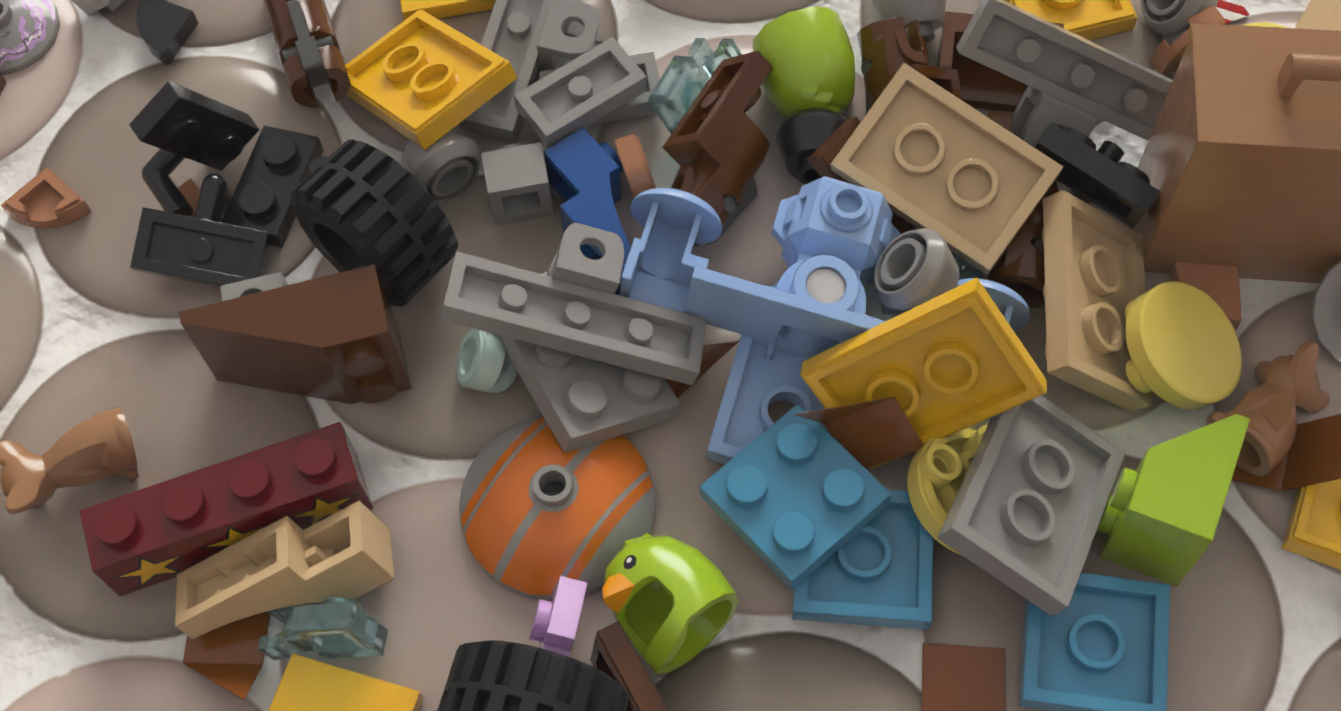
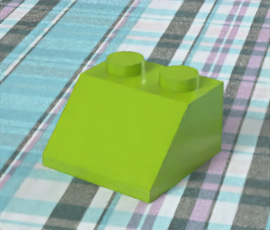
(1173, 501)

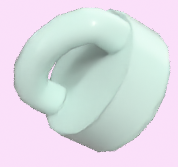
(481, 362)

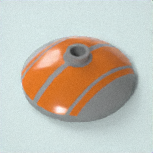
(536, 538)

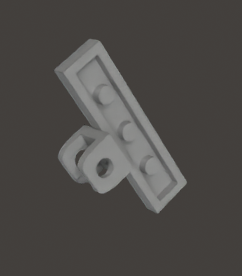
(530, 37)
(1064, 74)
(576, 308)

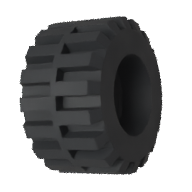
(374, 211)
(526, 678)

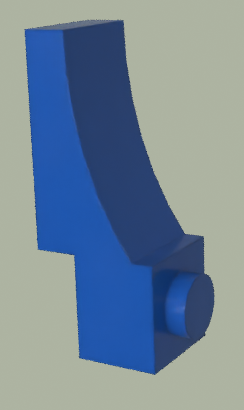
(589, 184)

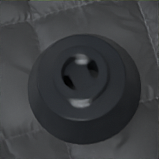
(802, 136)

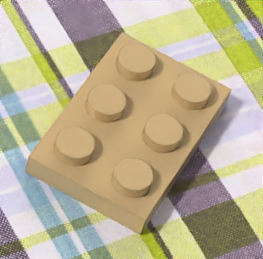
(946, 167)
(1089, 279)

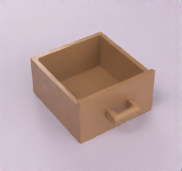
(1249, 155)

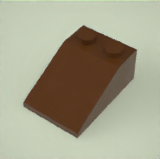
(307, 339)

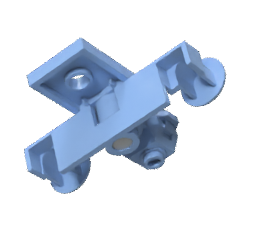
(831, 251)

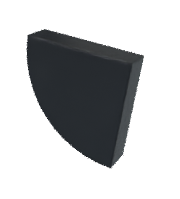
(164, 27)

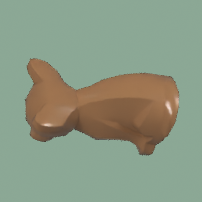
(1272, 427)
(78, 458)

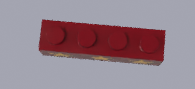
(195, 515)

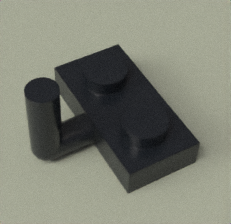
(189, 128)
(272, 172)
(1098, 174)
(199, 246)

